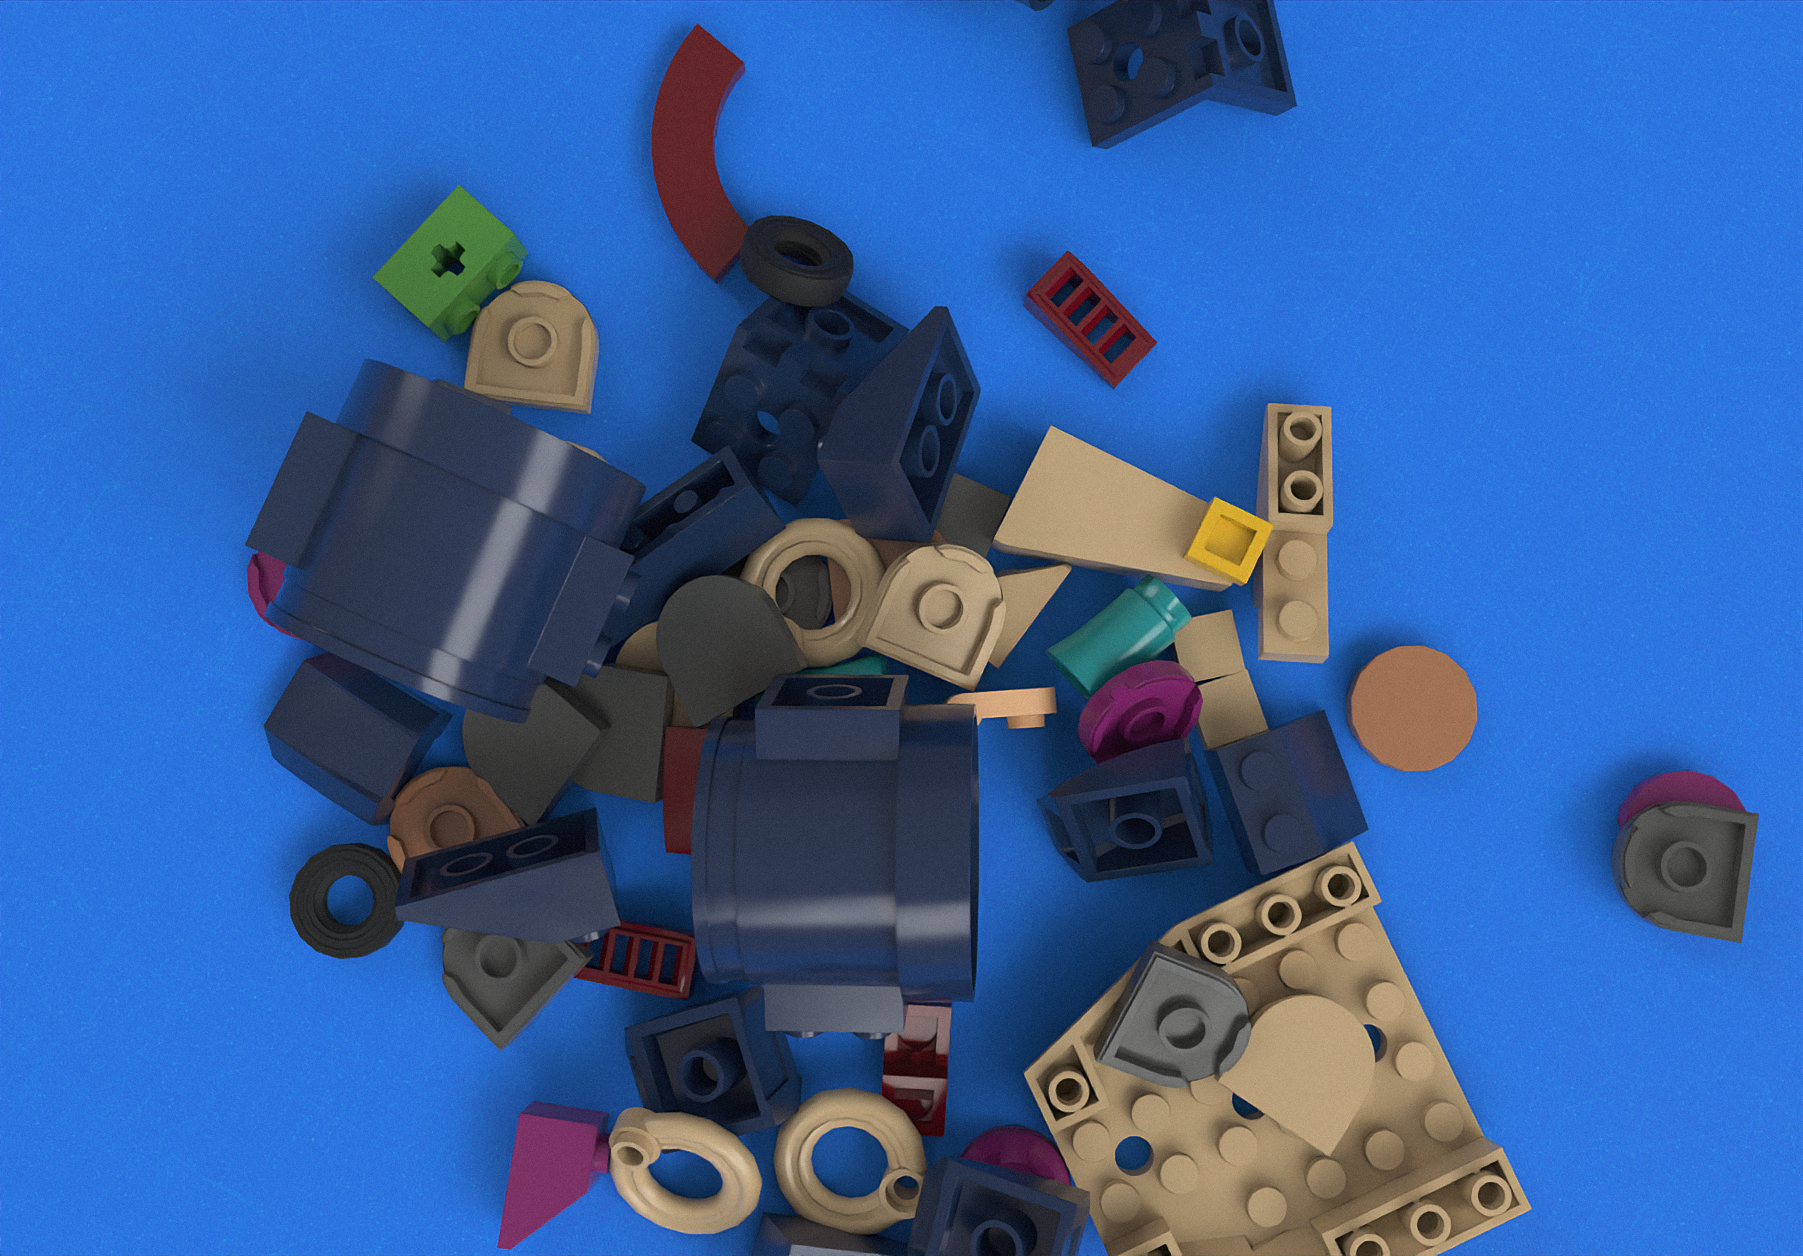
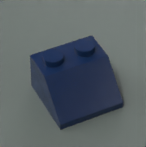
(1286, 793)

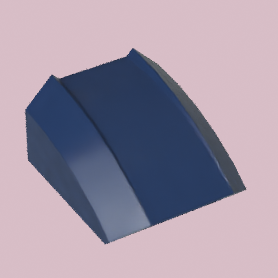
(352, 734)
(1132, 815)
(716, 1064)
(995, 1212)

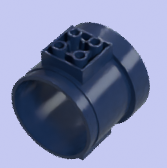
(448, 544)
(839, 853)

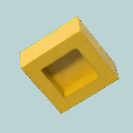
(1228, 541)

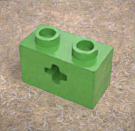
(459, 233)

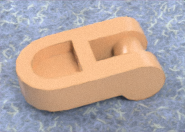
(1021, 706)

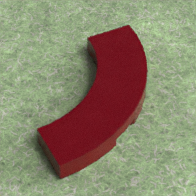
(684, 152)

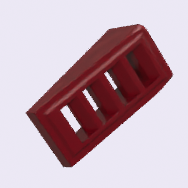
(1105, 304)
(685, 969)

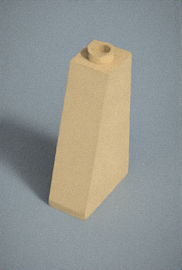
(1103, 516)

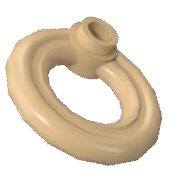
(850, 551)
(863, 1111)
(641, 1137)

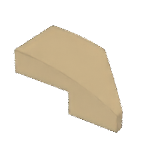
(1024, 596)

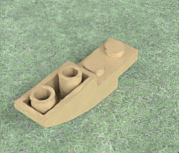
(1298, 501)

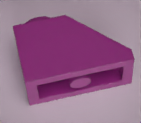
(552, 1165)

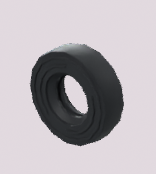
(789, 281)
(310, 908)

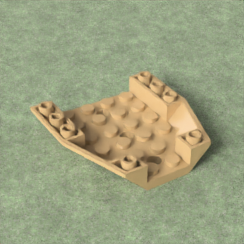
(1228, 1183)

